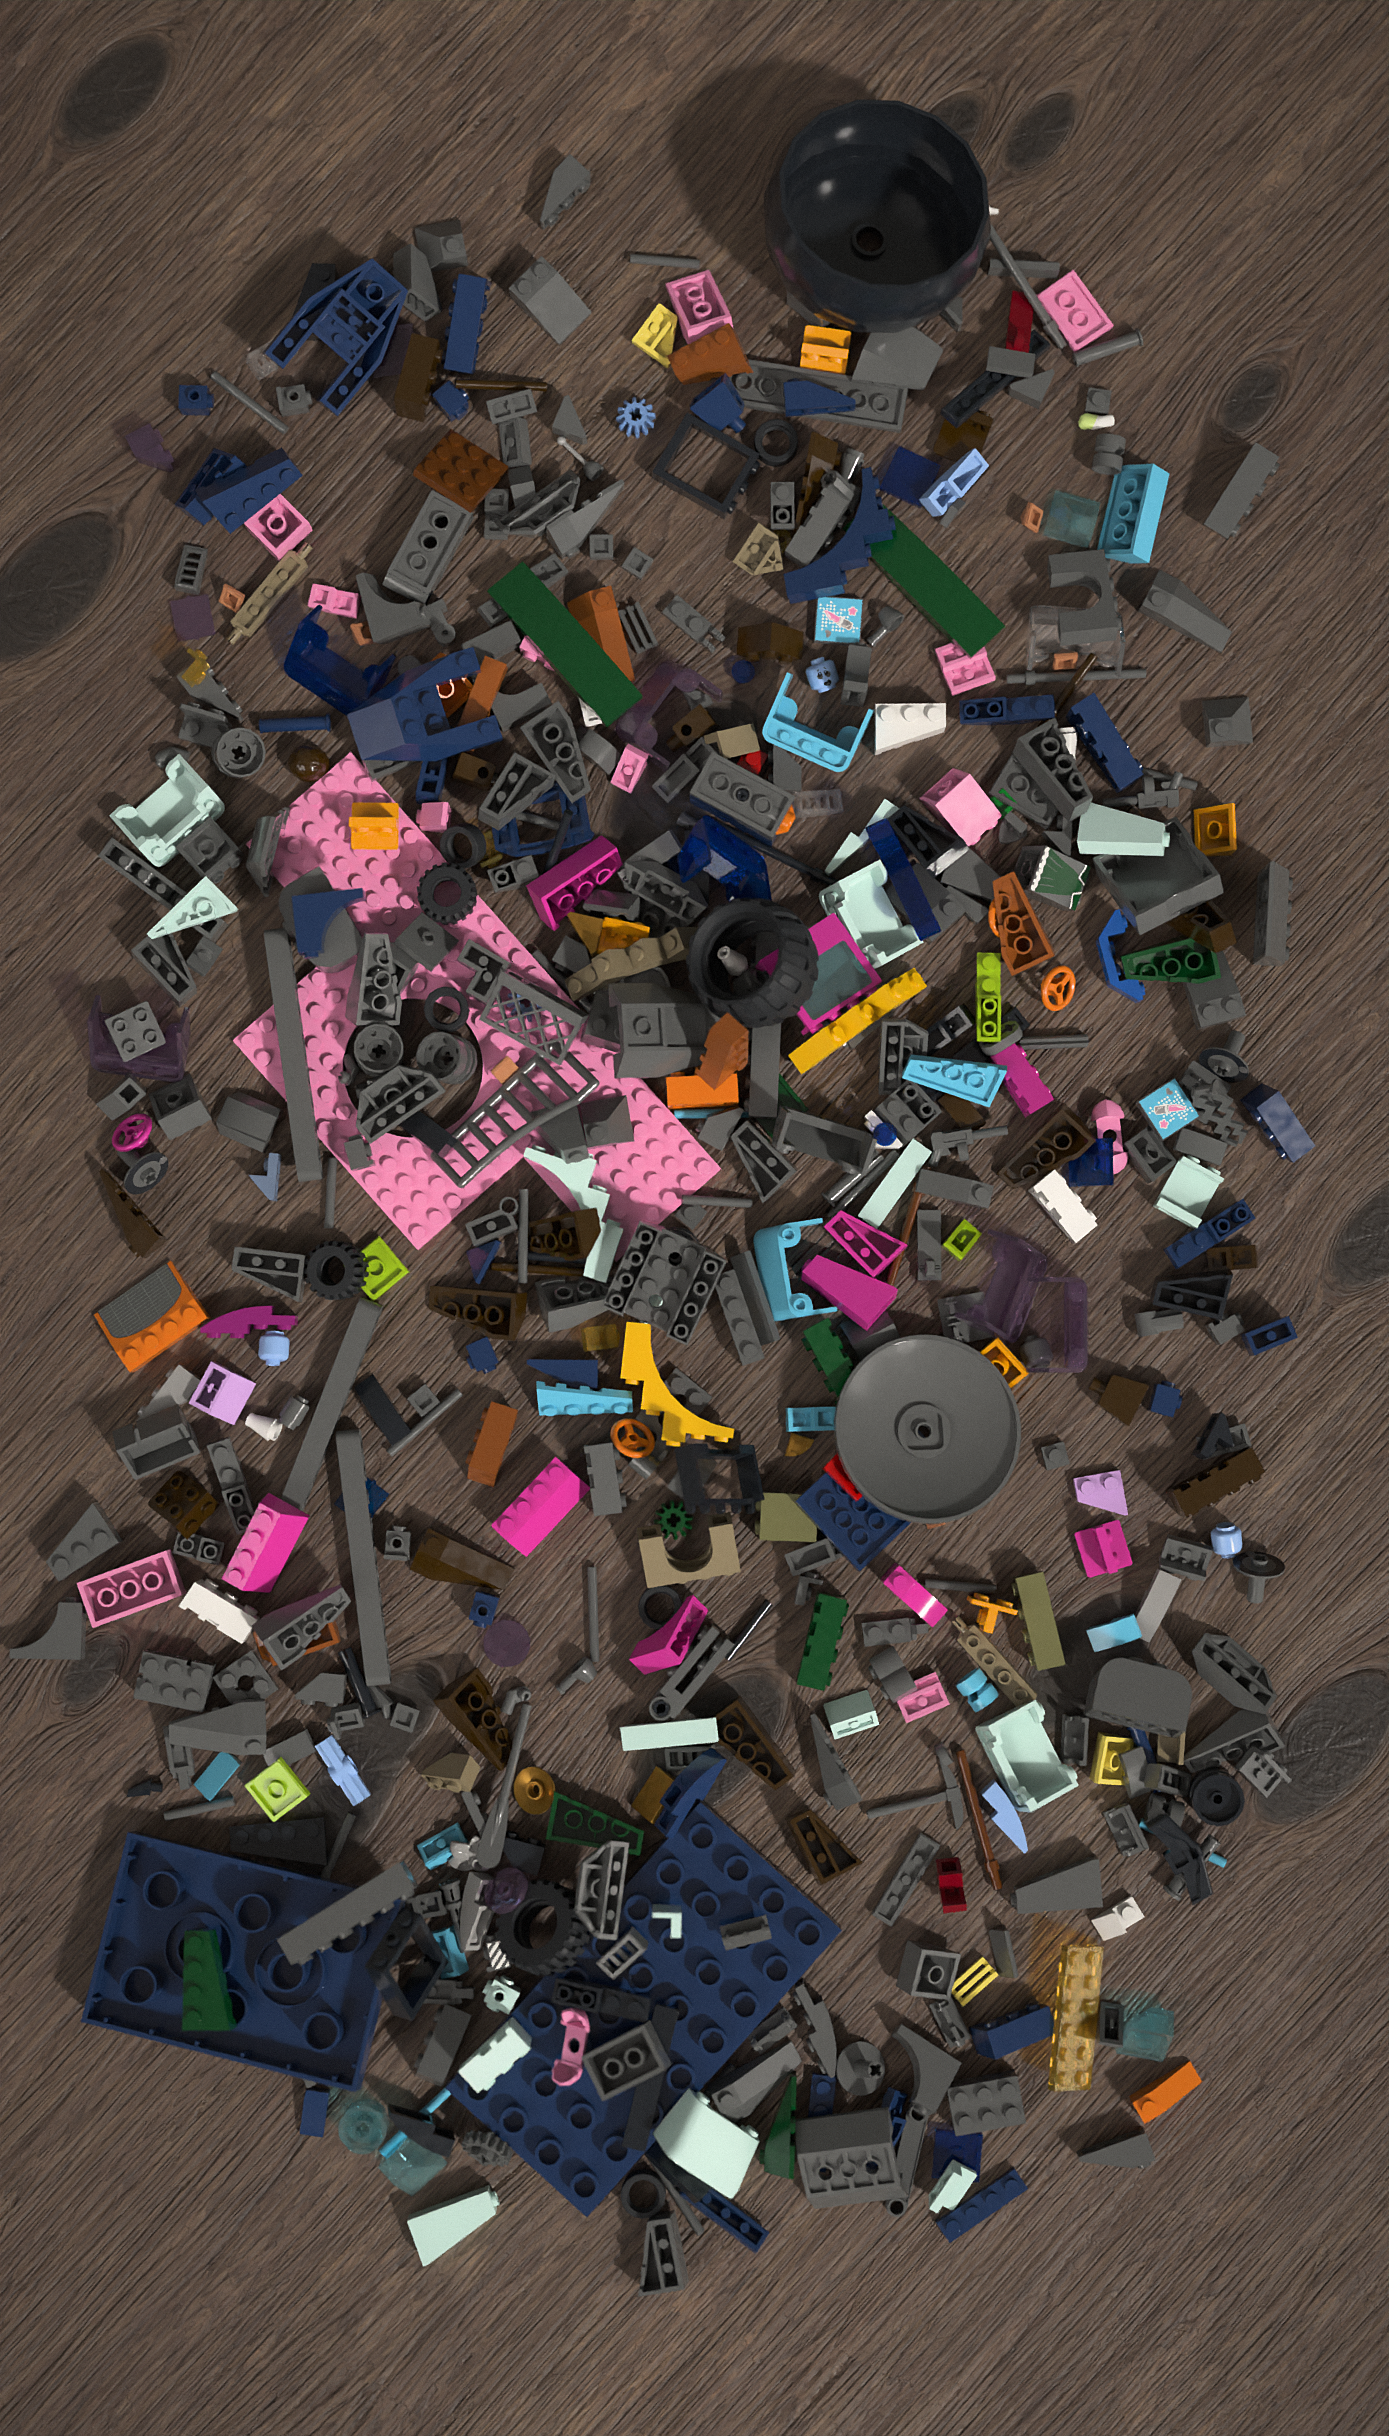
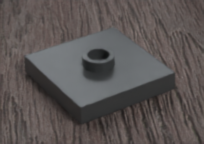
(426, 942)

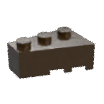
(820, 1847)

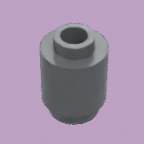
(294, 1411)

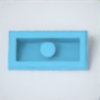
(217, 1774)
(437, 1850)
(449, 1945)

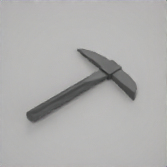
(951, 1794)

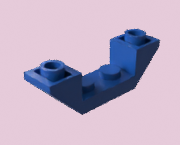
(1128, 988)

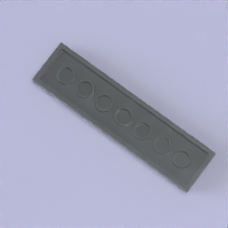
(875, 407)

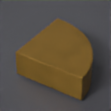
(798, 1445)

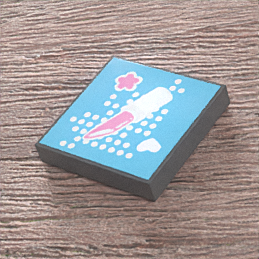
(838, 620)
(1167, 1109)

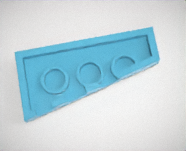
(960, 1078)
(565, 1401)

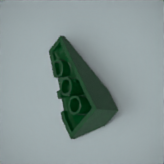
(1172, 961)
(779, 2143)

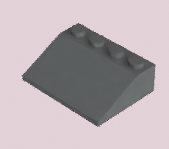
(1271, 915)

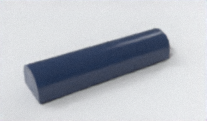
(730, 2219)

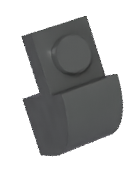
(597, 750)

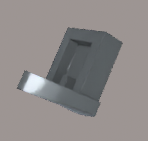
(1011, 829)

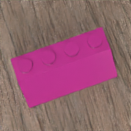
(541, 1506)
(265, 1545)

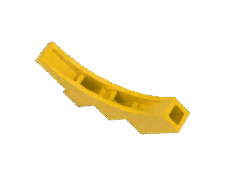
(857, 1020)
(640, 1365)

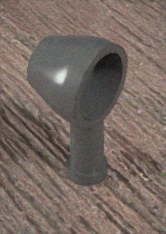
(890, 620)
(583, 1670)

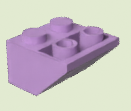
(222, 1393)

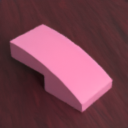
(334, 601)

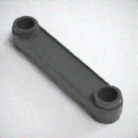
(908, 2155)

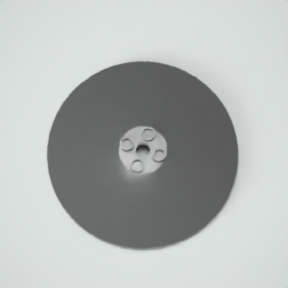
(968, 1419)

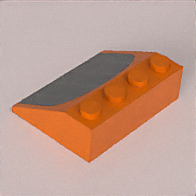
(151, 1317)

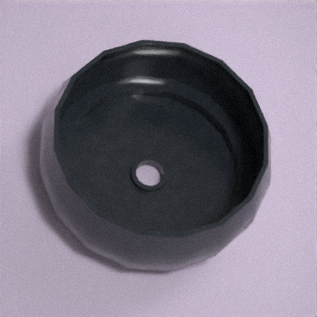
(883, 174)

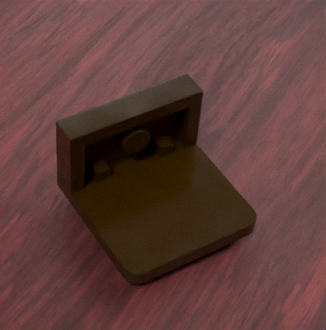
(955, 443)
(183, 1503)

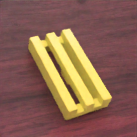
(993, 1974)

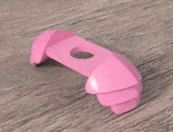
(1108, 1116)
(571, 2065)

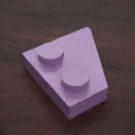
(1102, 1491)

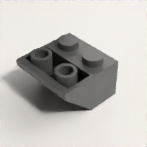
(908, 1111)

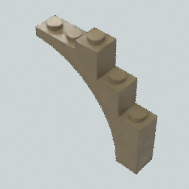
(621, 963)

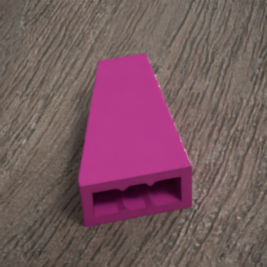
(851, 1291)

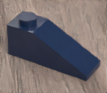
(811, 399)
(431, 781)
(571, 1372)

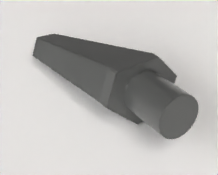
(381, 1700)

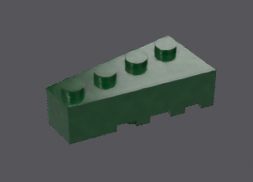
(828, 1355)

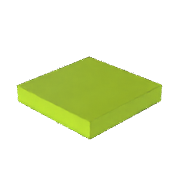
(383, 1269)
(277, 1789)

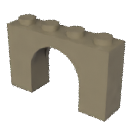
(664, 1569)

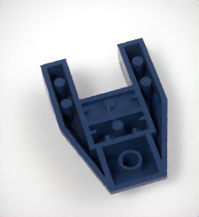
(352, 319)
(409, 720)

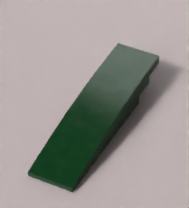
(934, 589)
(565, 644)

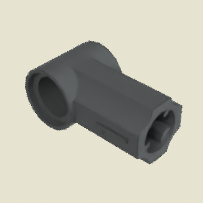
(847, 491)
(1154, 1322)

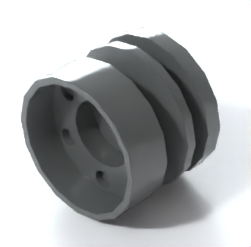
(249, 745)
(372, 1039)
(435, 1056)

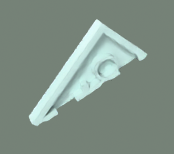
(198, 906)

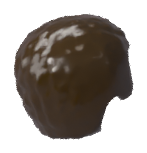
(308, 763)

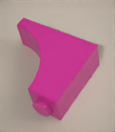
(913, 1594)
(672, 1641)

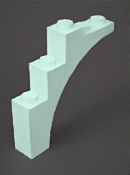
(578, 1178)

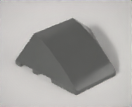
(898, 359)
(264, 847)
(663, 896)

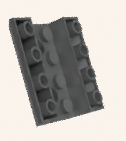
(681, 1286)
(844, 2146)

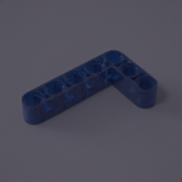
(903, 878)

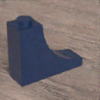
(314, 915)

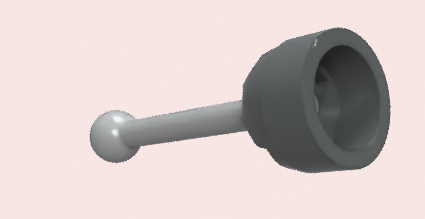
(591, 468)

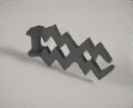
(1200, 1102)

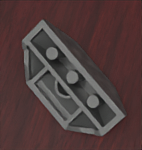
(542, 508)
(896, 1043)
(394, 1099)
(1234, 1673)
(601, 1889)

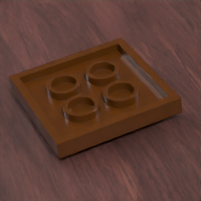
(460, 470)

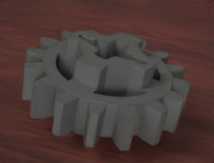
(487, 2148)

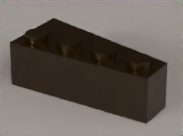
(1206, 926)
(1215, 1482)
(751, 1744)

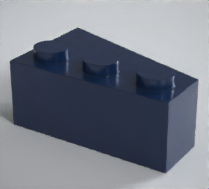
(1012, 2031)

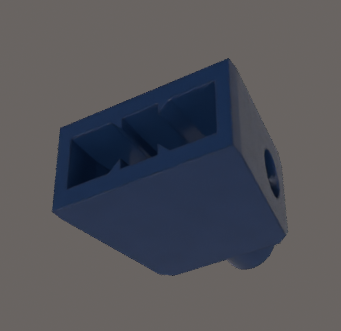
(720, 405)

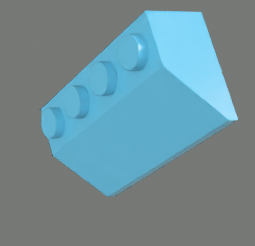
(1133, 513)

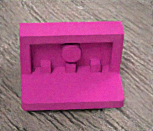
(1103, 1548)

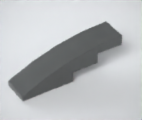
(548, 571)

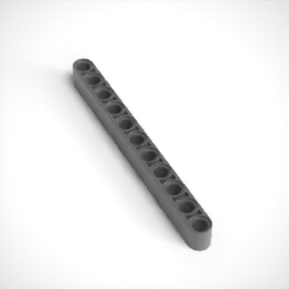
(293, 1055)
(332, 1403)
(363, 1557)

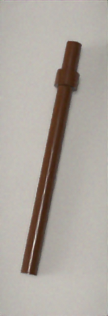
(905, 1232)
(991, 1864)

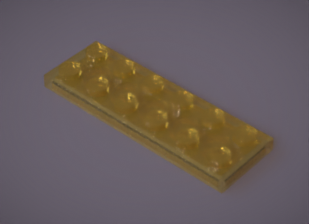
(1075, 2017)

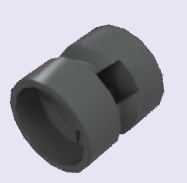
(1108, 457)
(1158, 1805)

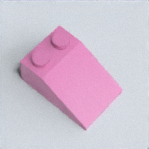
(698, 305)

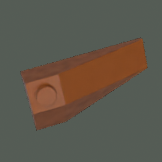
(600, 618)
(1020, 930)

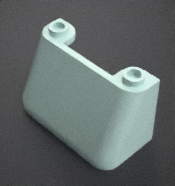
(169, 813)
(869, 915)
(1025, 1757)
(707, 2143)

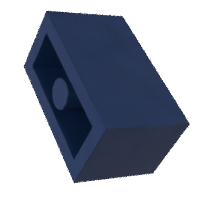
(1269, 1335)

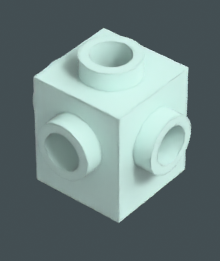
(501, 2002)

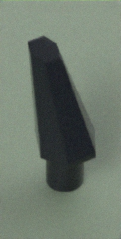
(145, 1788)

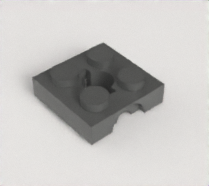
(247, 1665)

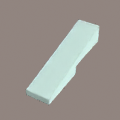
(854, 843)
(894, 1183)
(669, 1733)

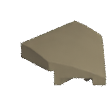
(760, 552)

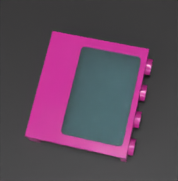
(842, 975)

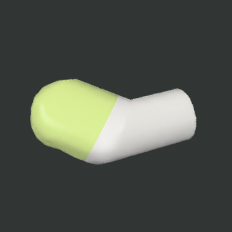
(1092, 421)

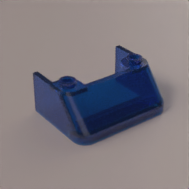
(326, 672)
(725, 859)

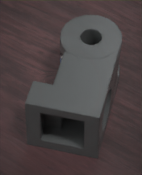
(441, 629)

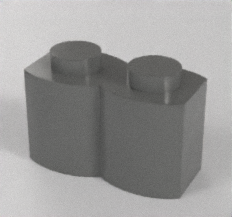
(892, 1674)

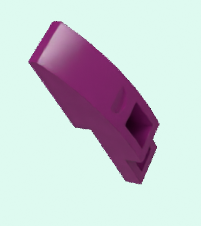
(240, 1321)

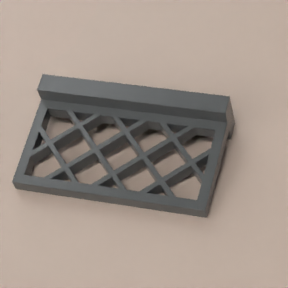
(539, 997)

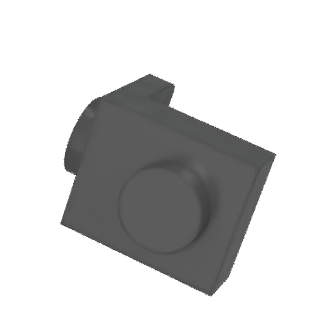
(345, 1718)

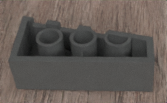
(1054, 769)

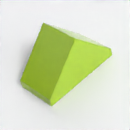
(961, 1240)

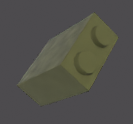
(783, 1519)

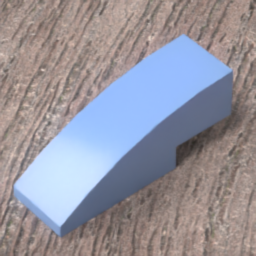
(954, 483)
(1005, 1814)

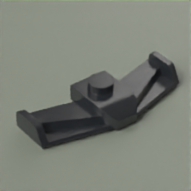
(1183, 1856)

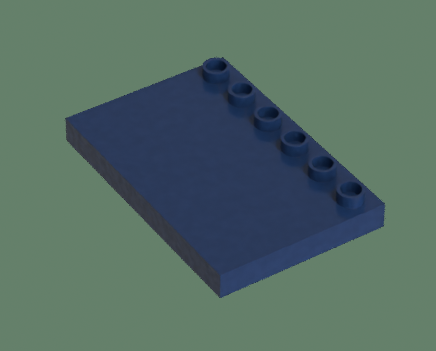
(288, 2017)

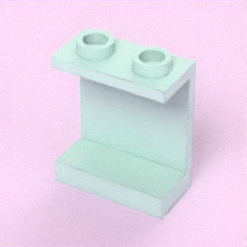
(1188, 1191)

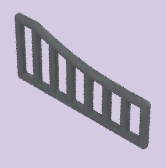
(532, 1122)

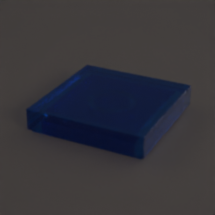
(909, 476)
(1093, 1166)
(963, 2149)

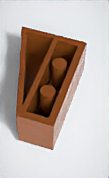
(710, 357)
(725, 1051)
(491, 1443)

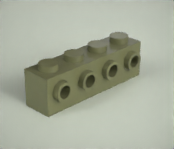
(1038, 1620)

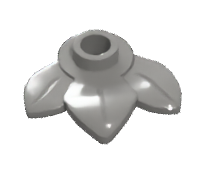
(465, 1855)

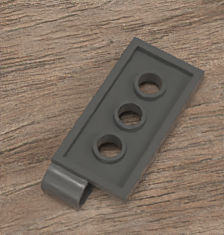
(696, 1401)

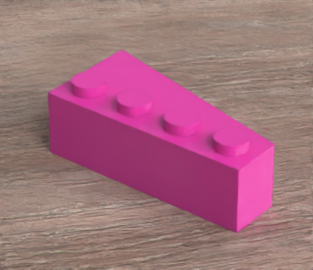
(573, 880)

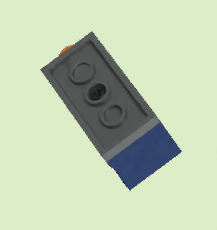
(743, 799)

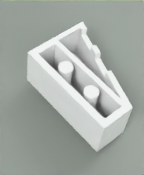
(906, 723)
(1063, 1206)
(220, 1609)

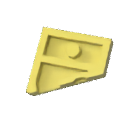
(658, 334)

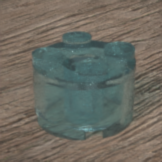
(351, 2131)

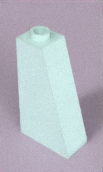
(1120, 833)
(449, 2222)

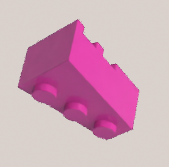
(1022, 1080)
(865, 1243)

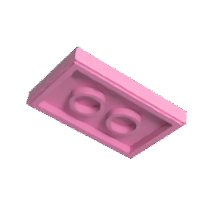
(1074, 311)

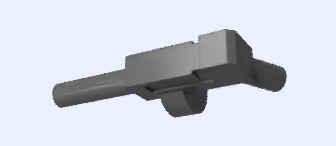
(1149, 797)
(959, 1138)

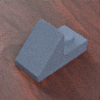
(269, 1183)

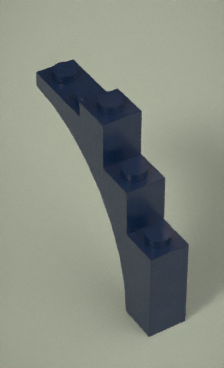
(828, 574)

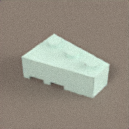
(496, 2055)

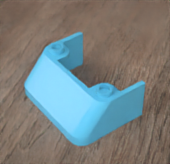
(806, 742)
(773, 1271)

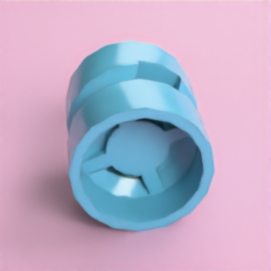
(978, 1691)

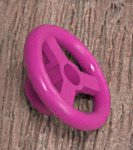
(135, 1135)

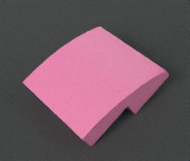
(961, 671)

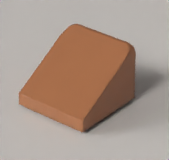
(504, 1070)

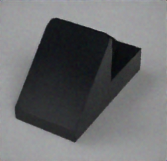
(1215, 1432)

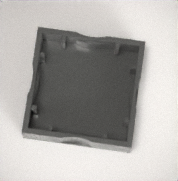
(1160, 887)

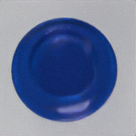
(743, 671)
(885, 1134)

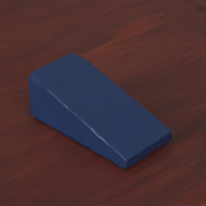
(314, 2111)

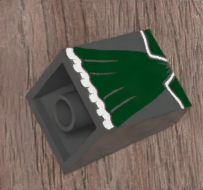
(1051, 877)

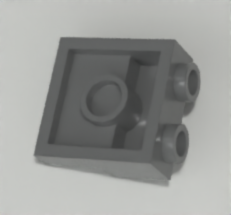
(210, 851)

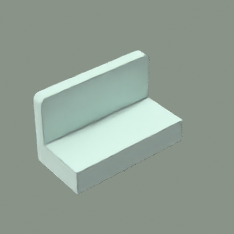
(851, 1714)
(669, 1911)
(951, 2186)

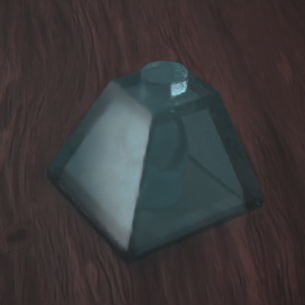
(1071, 519)
(1148, 2034)
(411, 2166)

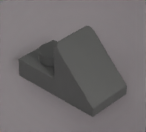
(1060, 840)

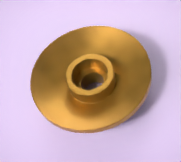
(526, 1790)

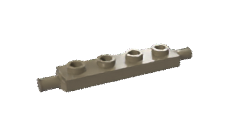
(269, 593)
(994, 1663)

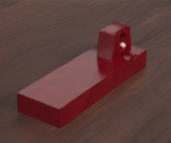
(1019, 323)

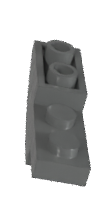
(233, 1483)
(822, 2035)

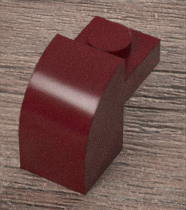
(950, 1885)

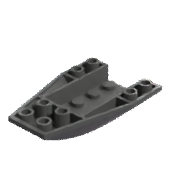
(658, 1029)

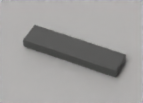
(755, 1297)
(905, 1879)

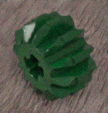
(680, 1524)

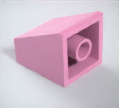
(961, 806)

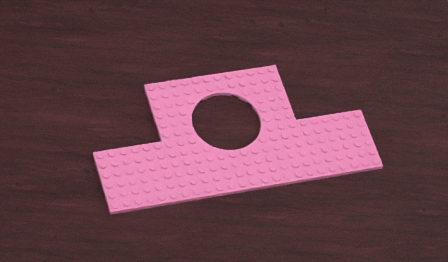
(412, 1190)

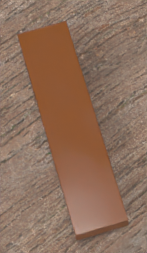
(483, 692)

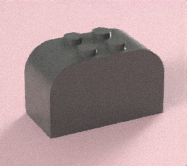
(342, 937)
(1140, 1696)

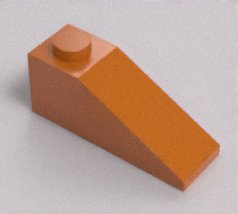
(1165, 2091)

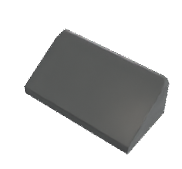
(515, 442)
(1003, 1952)

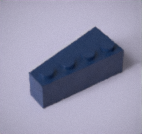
(465, 323)
(1104, 743)

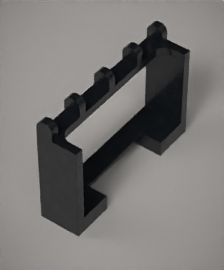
(692, 1485)

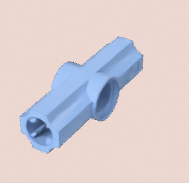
(342, 1770)

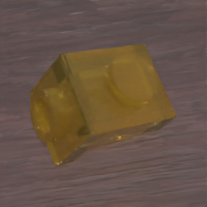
(196, 672)
(491, 856)
(600, 1337)

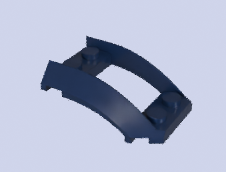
(578, 832)

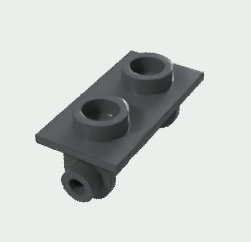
(745, 1932)
(950, 2022)
(772, 2030)

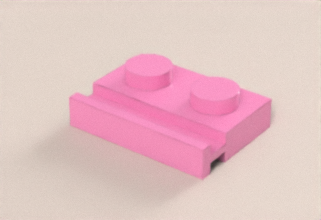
(925, 1700)

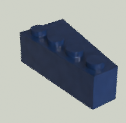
(249, 489)

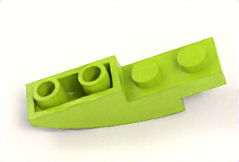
(988, 997)

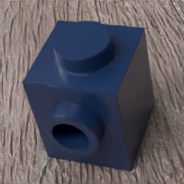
(195, 400)
(451, 401)
(482, 1356)
(1165, 1399)
(483, 1609)

